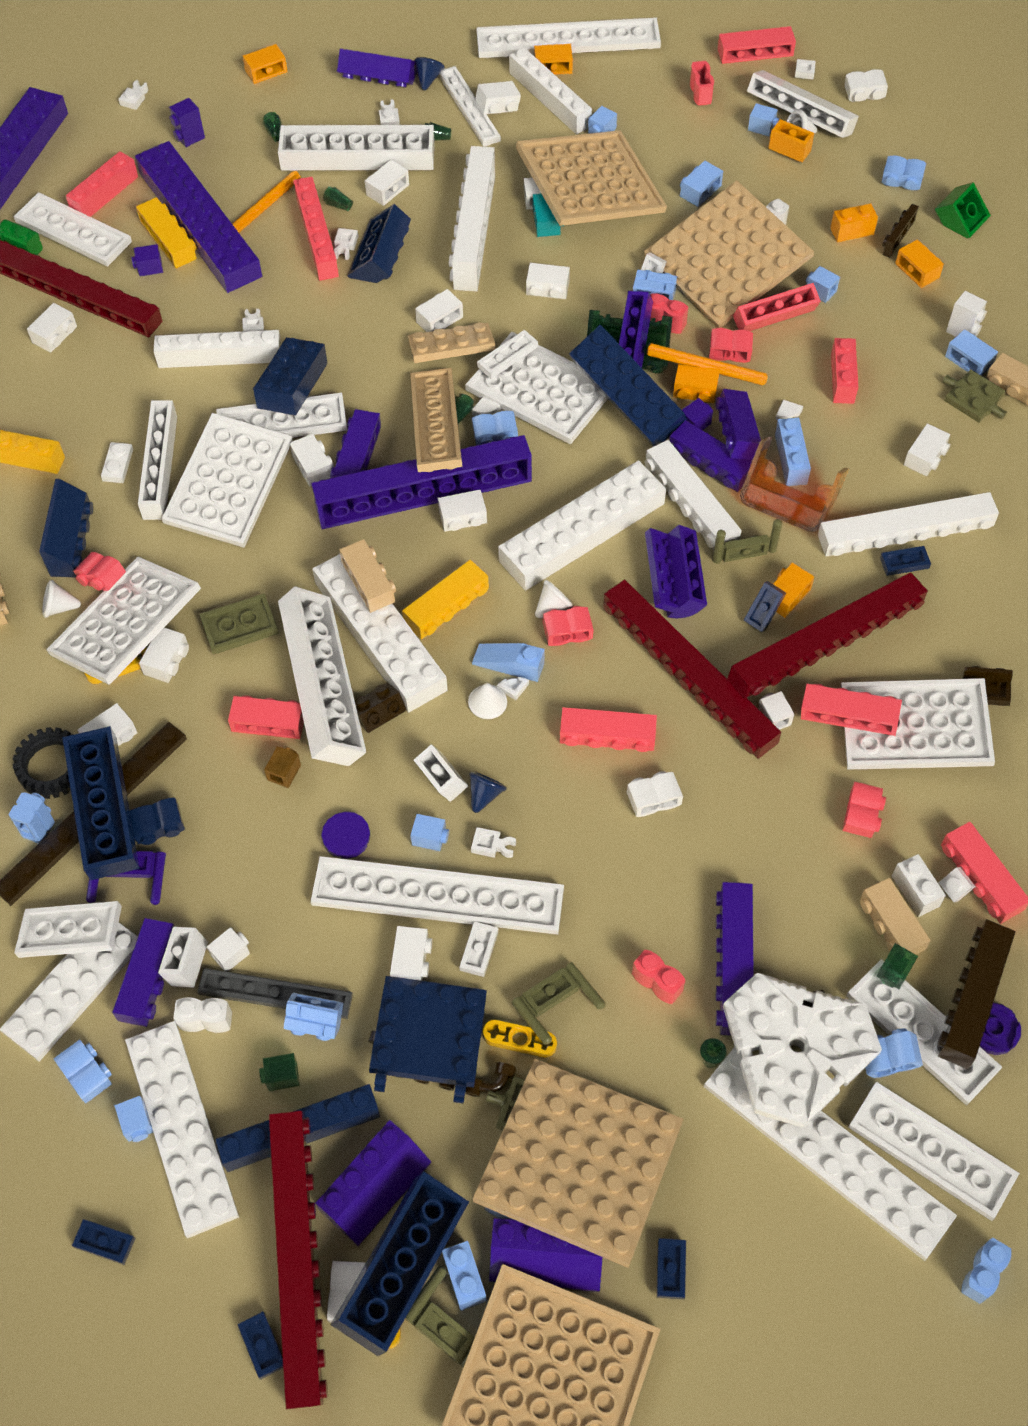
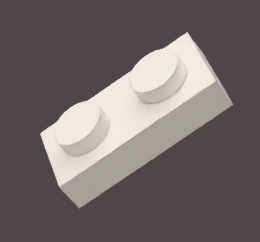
(117, 462)
(479, 949)

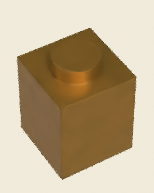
(282, 766)

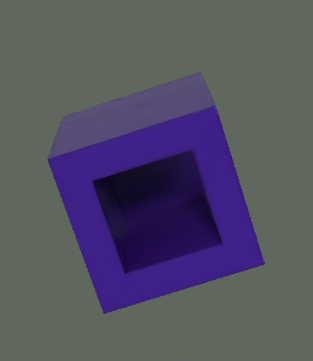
(147, 260)
(699, 414)

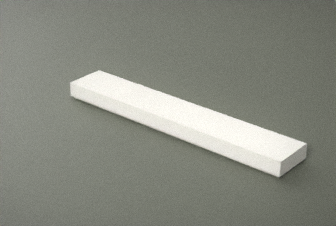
(466, 103)

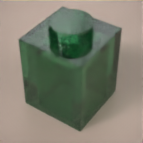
(896, 966)
(280, 1072)

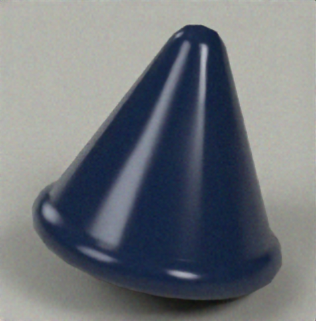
(428, 70)
(483, 790)

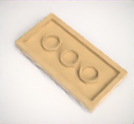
(451, 342)

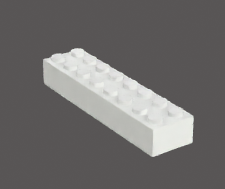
(355, 147)
(472, 219)
(581, 525)
(383, 638)
(321, 677)

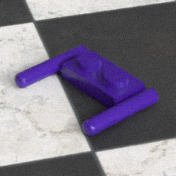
(150, 865)

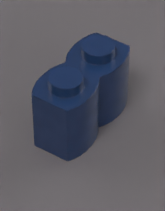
(157, 821)

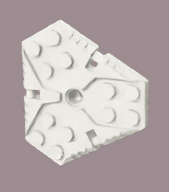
(832, 1036)

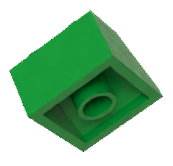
(963, 210)

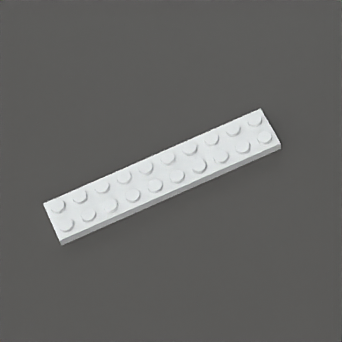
(583, 36)
(438, 895)
(844, 1165)

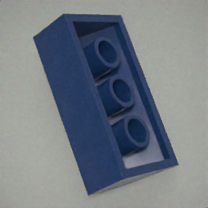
(380, 246)
(65, 529)

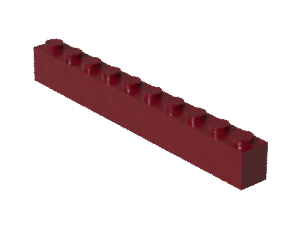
(79, 290)
(827, 635)
(691, 669)
(296, 1261)

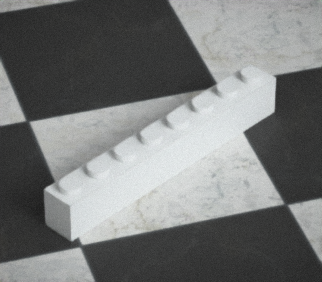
(907, 524)

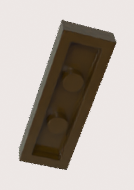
(899, 230)

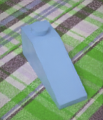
(511, 659)

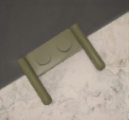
(747, 547)
(550, 993)
(437, 1324)

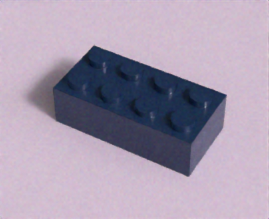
(290, 376)

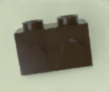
(996, 682)
(379, 706)

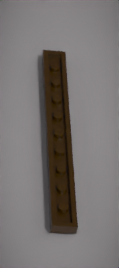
(65, 835)

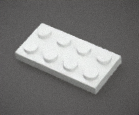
(68, 929)

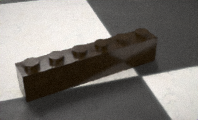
(976, 994)

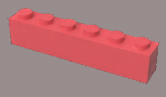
(316, 228)

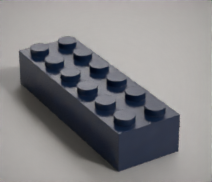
(627, 386)
(100, 803)
(400, 1264)

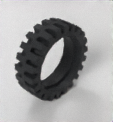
(27, 751)

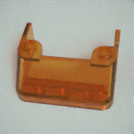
(784, 502)

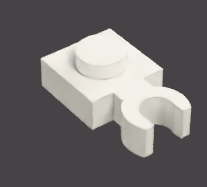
(133, 97)
(389, 114)
(345, 241)
(253, 322)
(488, 842)

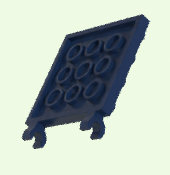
(428, 1033)

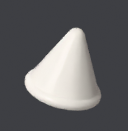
(800, 119)
(551, 599)
(57, 600)
(487, 701)

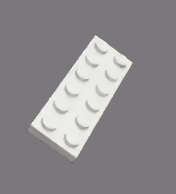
(73, 229)
(316, 416)
(66, 995)
(910, 1010)
(934, 1151)

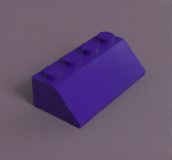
(376, 66)
(373, 1183)
(543, 1257)

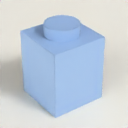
(762, 119)
(602, 121)
(825, 283)
(429, 832)
(134, 1119)

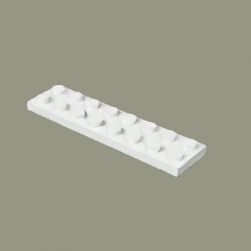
(181, 1130)

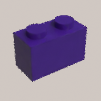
(186, 122)

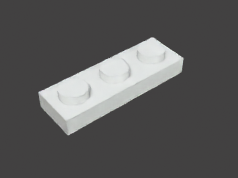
(507, 354)

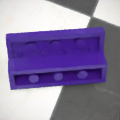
(676, 571)

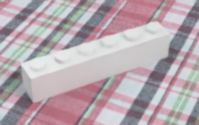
(550, 90)
(794, 98)
(216, 348)
(157, 460)
(690, 493)

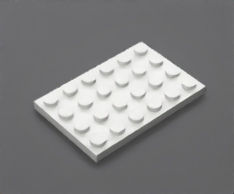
(543, 392)
(227, 480)
(123, 620)
(937, 726)

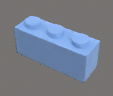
(792, 452)

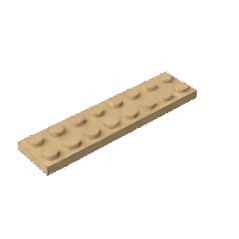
(435, 420)

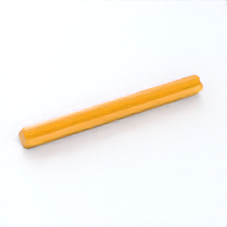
(266, 201)
(698, 361)

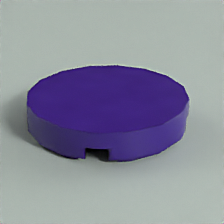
(346, 835)
(1001, 1031)

